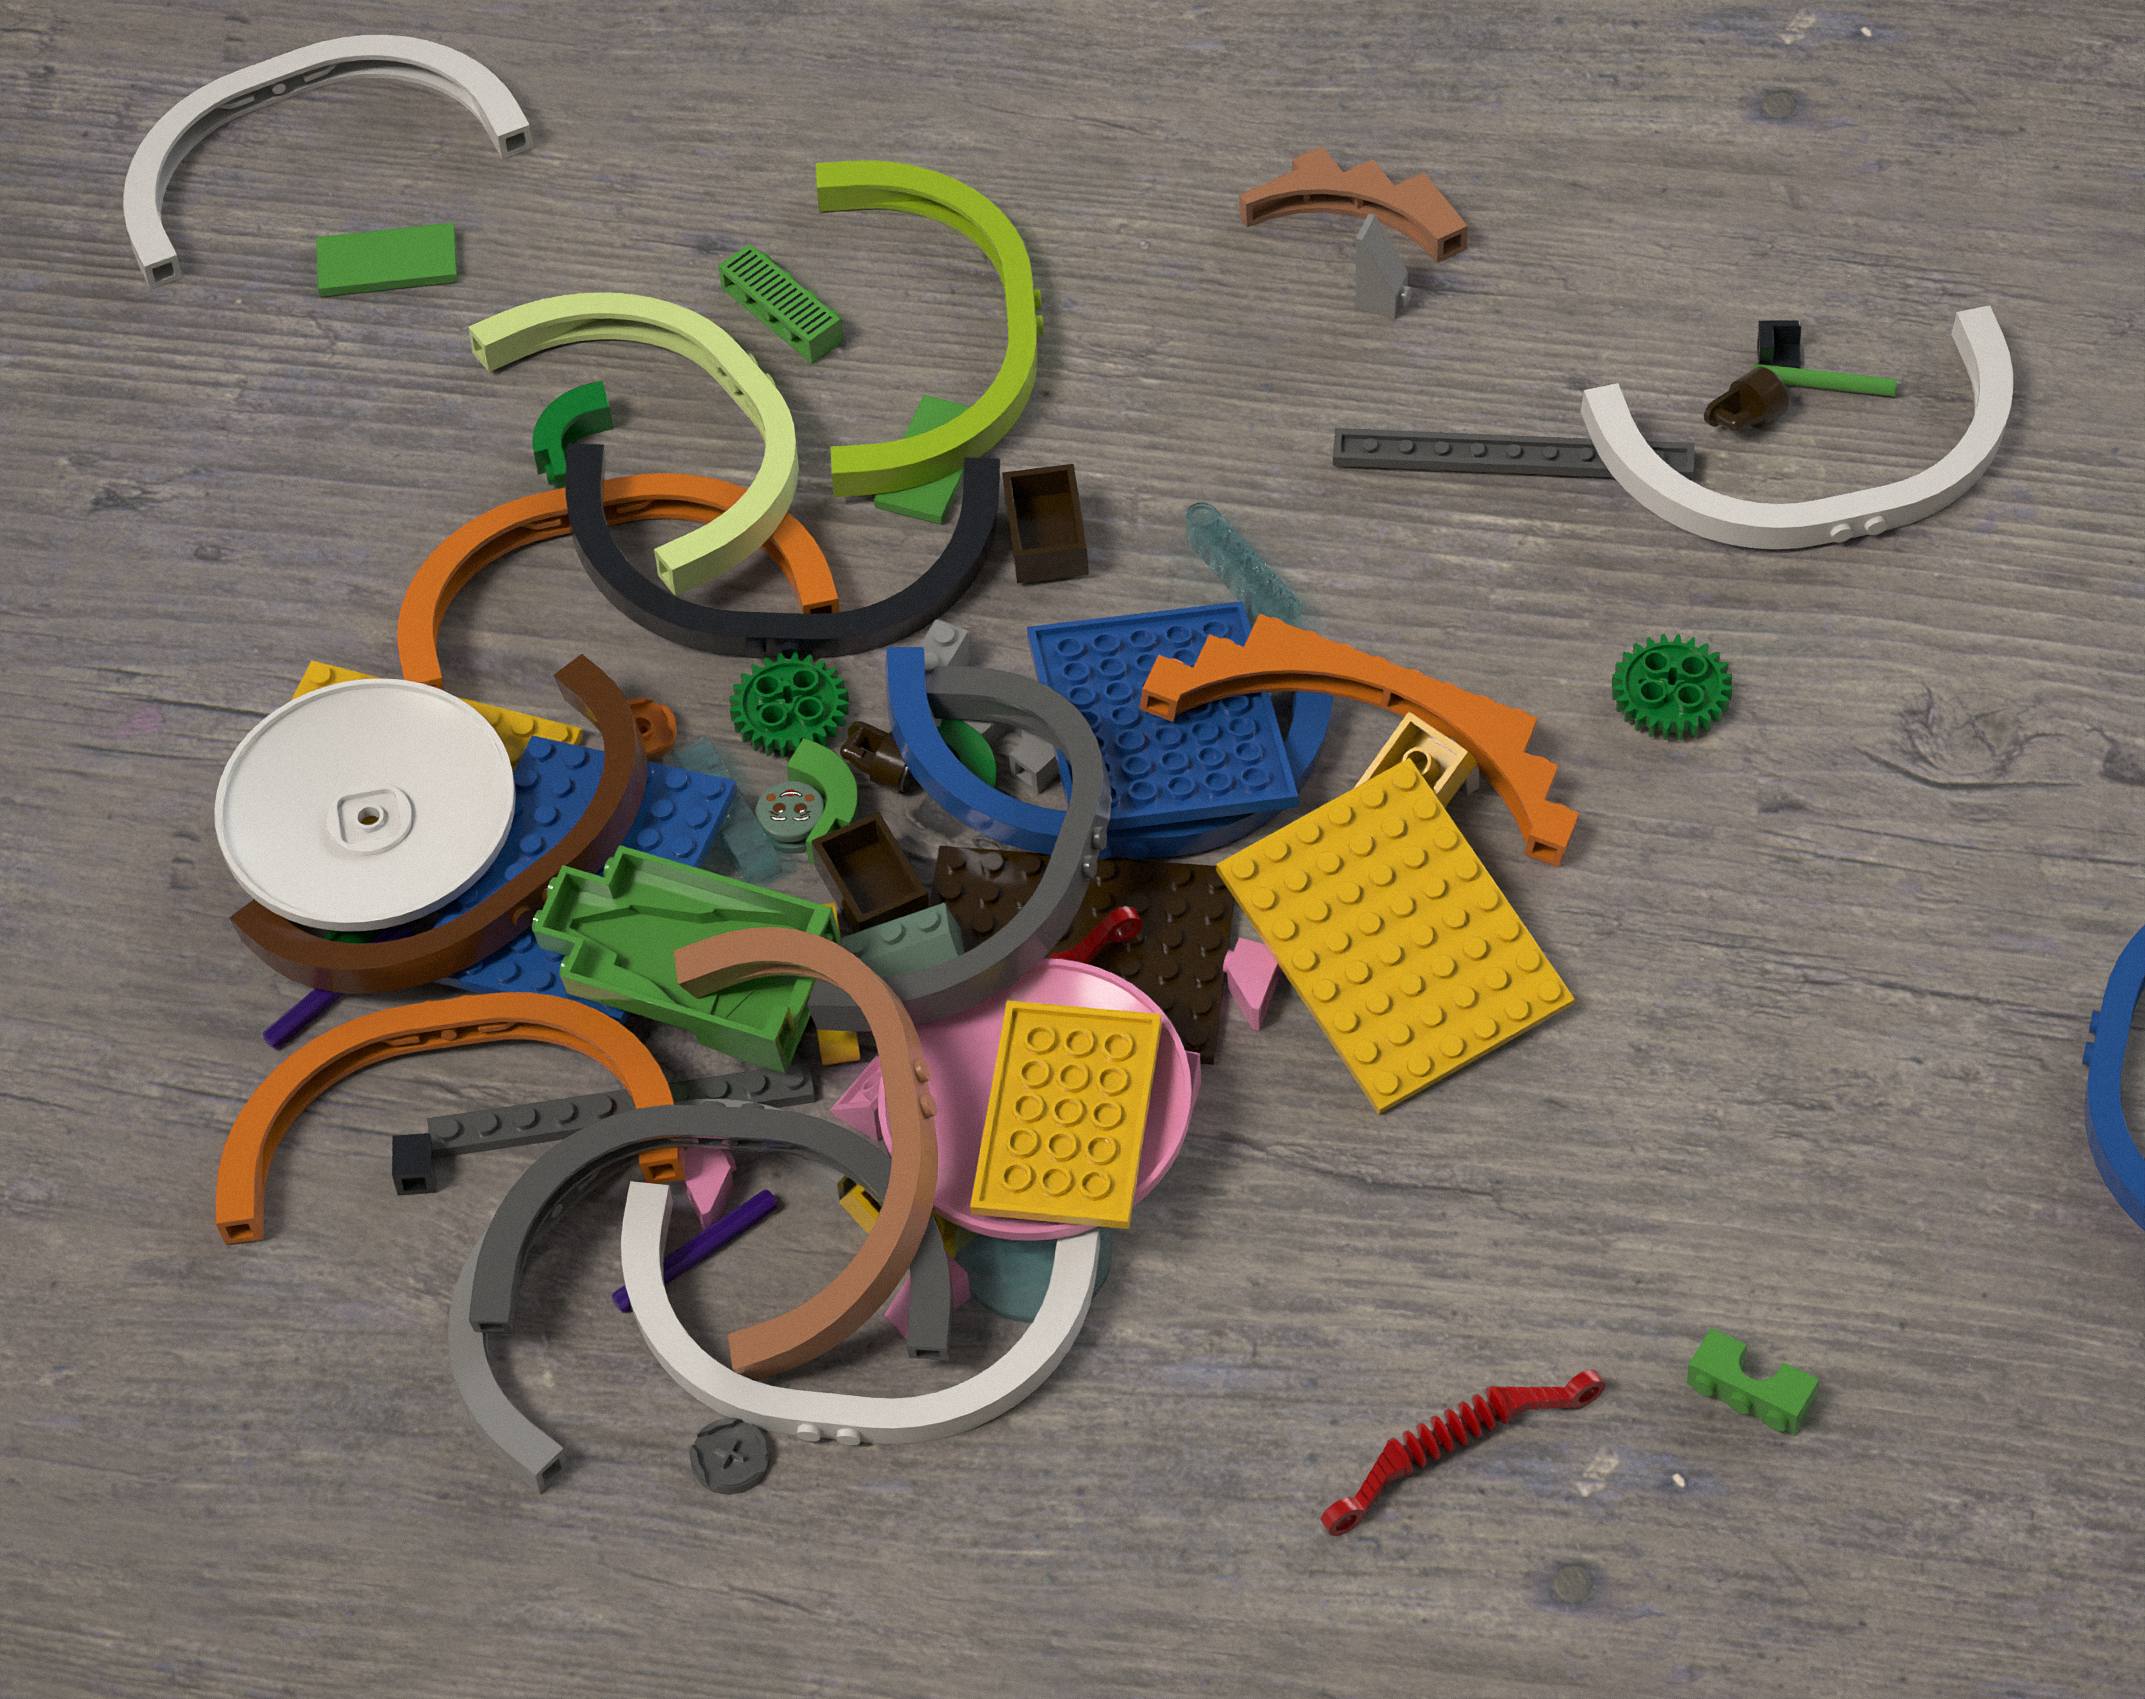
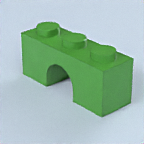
(1777, 1401)

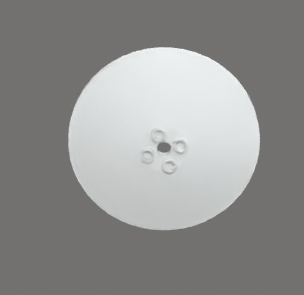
(353, 752)

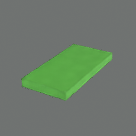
(386, 259)
(933, 499)

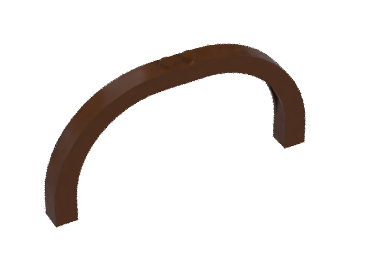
(506, 912)

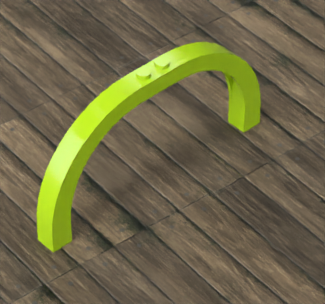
(940, 452)

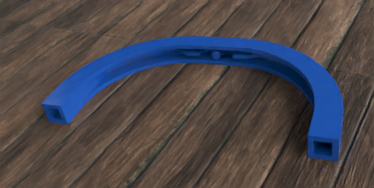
(1038, 827)
(2105, 1125)

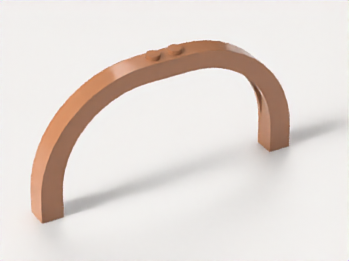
(911, 1190)

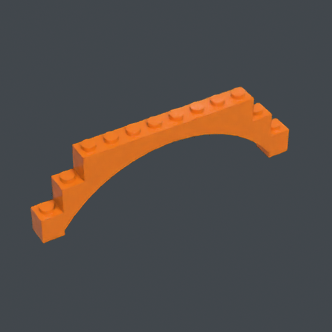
(1301, 660)

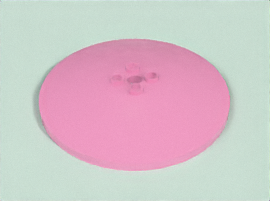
(962, 1068)

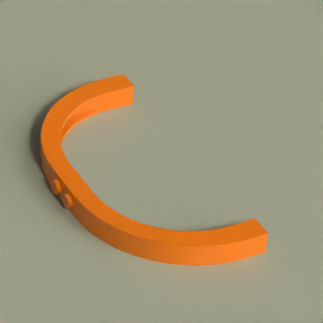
(546, 516)
(413, 1029)

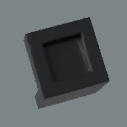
(1779, 343)
(413, 1164)

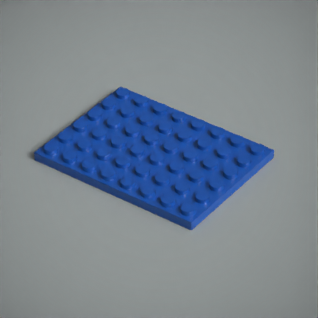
(1203, 764)
(552, 792)

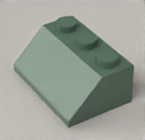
(908, 942)

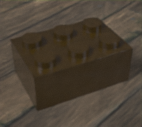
(1045, 523)
(868, 874)

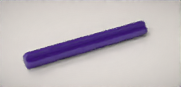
(318, 1000)
(708, 1241)

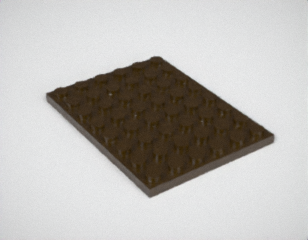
(1171, 959)

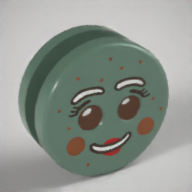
(789, 814)

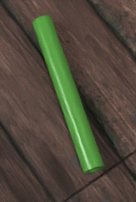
(1834, 380)

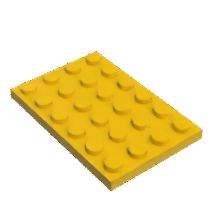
(1067, 1114)

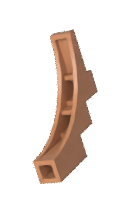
(1320, 186)

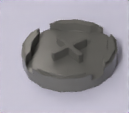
(730, 1456)

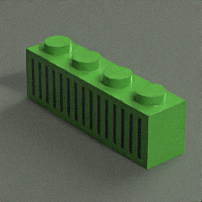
(781, 303)

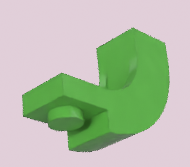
(833, 780)

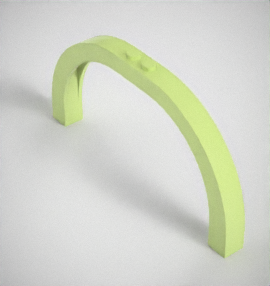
(649, 320)

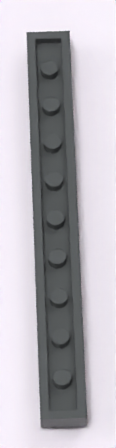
(1488, 453)
(562, 1117)

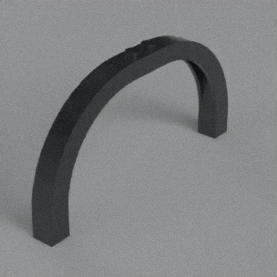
(771, 632)

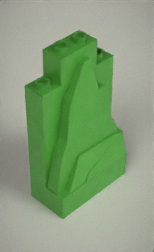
(644, 907)

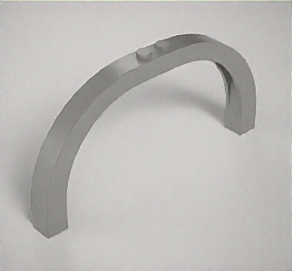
(497, 1422)

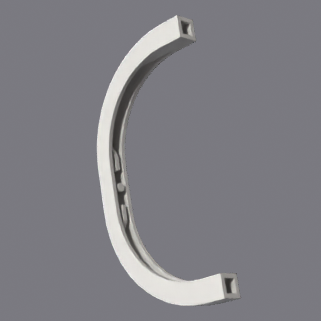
(287, 77)
(1827, 519)
(846, 1416)

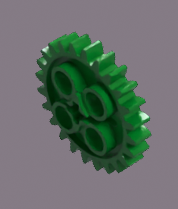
(1671, 677)
(786, 699)

